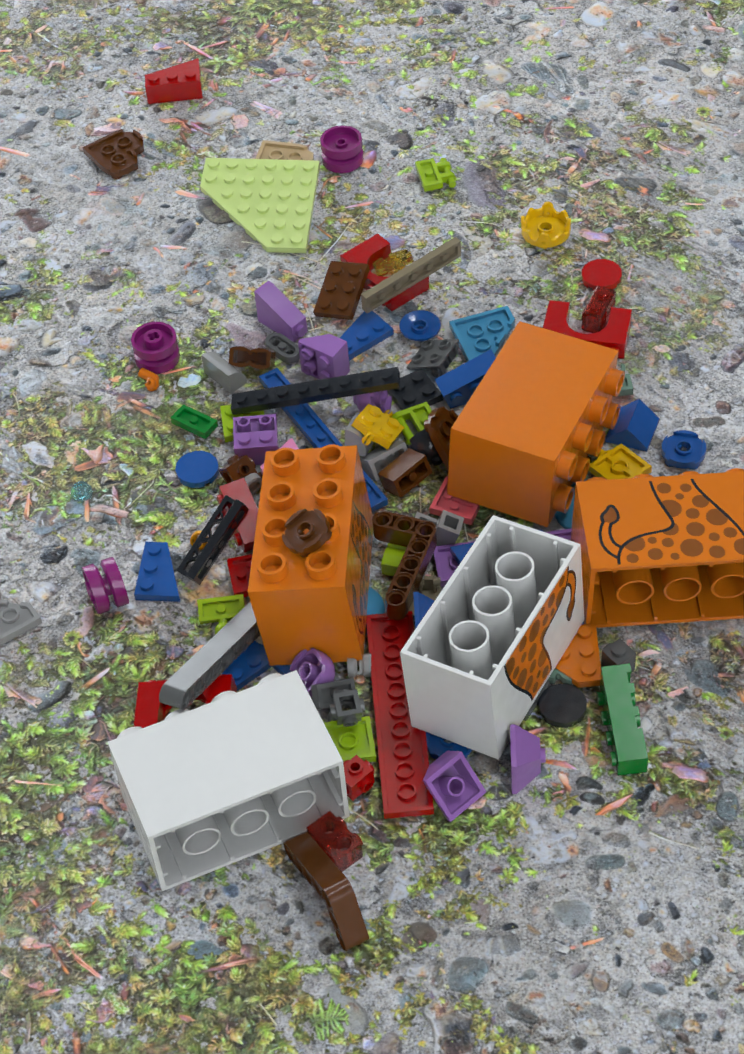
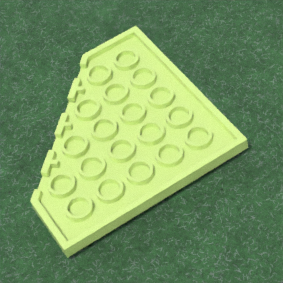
(266, 198)

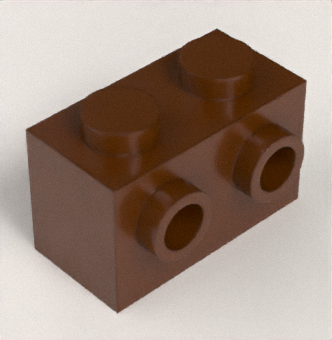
(405, 473)

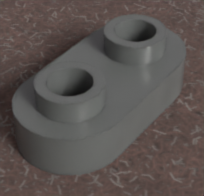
(285, 348)

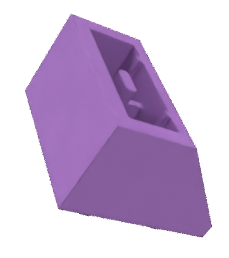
(324, 356)
(255, 436)

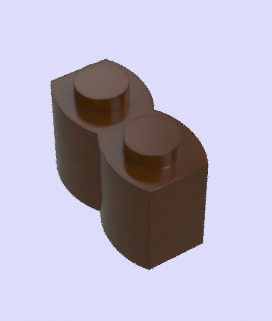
(257, 358)

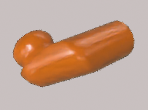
(151, 378)

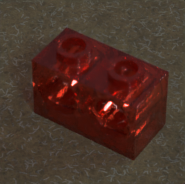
(338, 839)

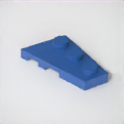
(365, 333)
(156, 574)

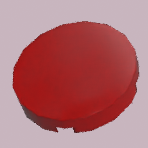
(601, 273)

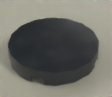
(562, 705)

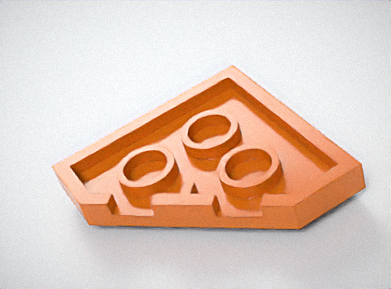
(582, 658)

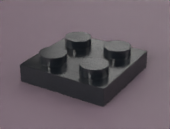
(415, 390)

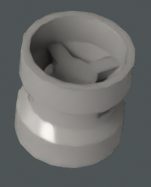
(364, 666)

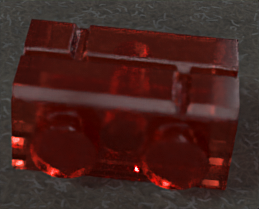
(598, 309)

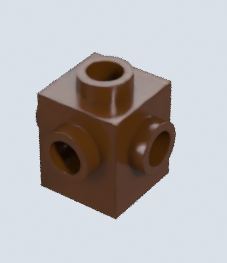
(237, 468)

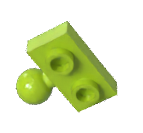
(219, 609)

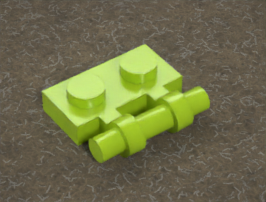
(431, 178)

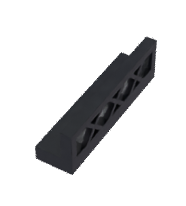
(215, 542)

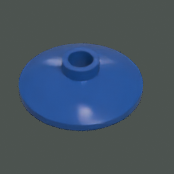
(420, 325)

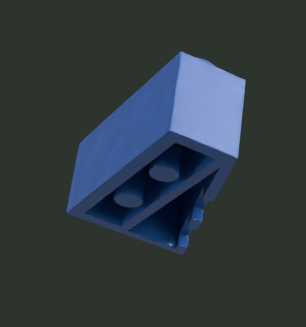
(462, 381)

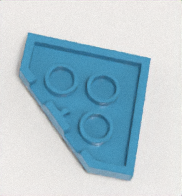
(482, 331)

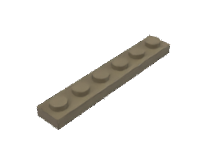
(411, 275)

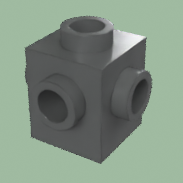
(350, 700)

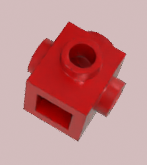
(358, 776)

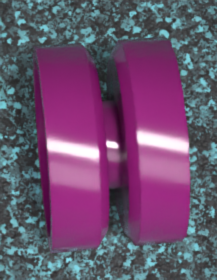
(341, 149)
(155, 347)
(105, 585)

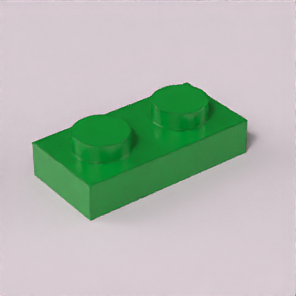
(194, 421)

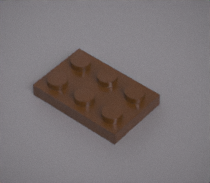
(341, 290)

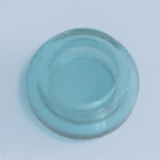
(81, 491)

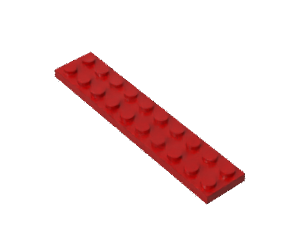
(400, 746)

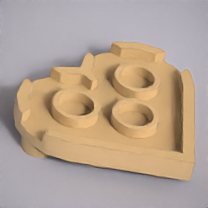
(283, 151)

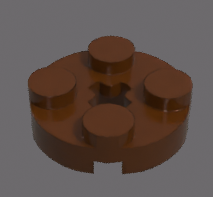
(318, 532)

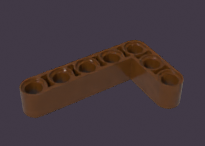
(421, 541)
(331, 887)

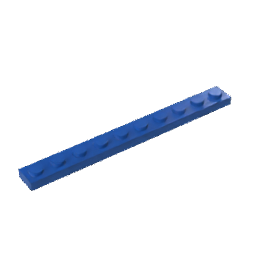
(317, 432)

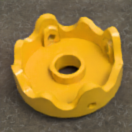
(556, 226)

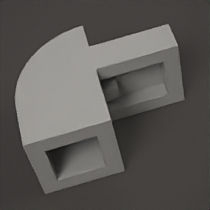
(447, 526)

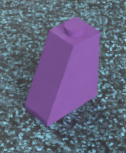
(279, 312)

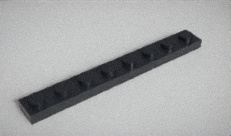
(315, 390)

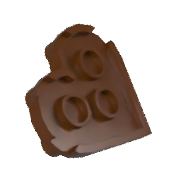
(116, 152)
(439, 429)

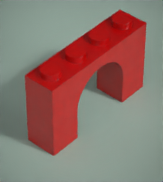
(368, 253)
(613, 336)
(151, 711)

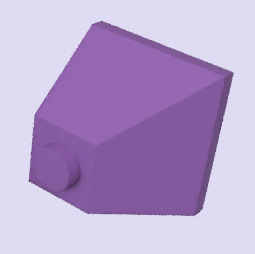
(525, 757)
(453, 784)

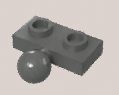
(323, 693)

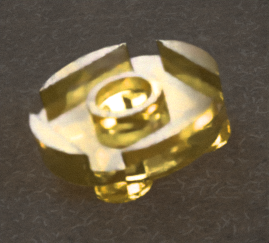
(395, 261)

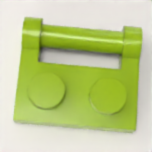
(417, 415)

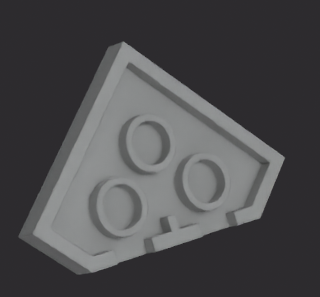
(16, 619)

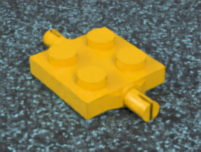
(377, 426)
(619, 464)

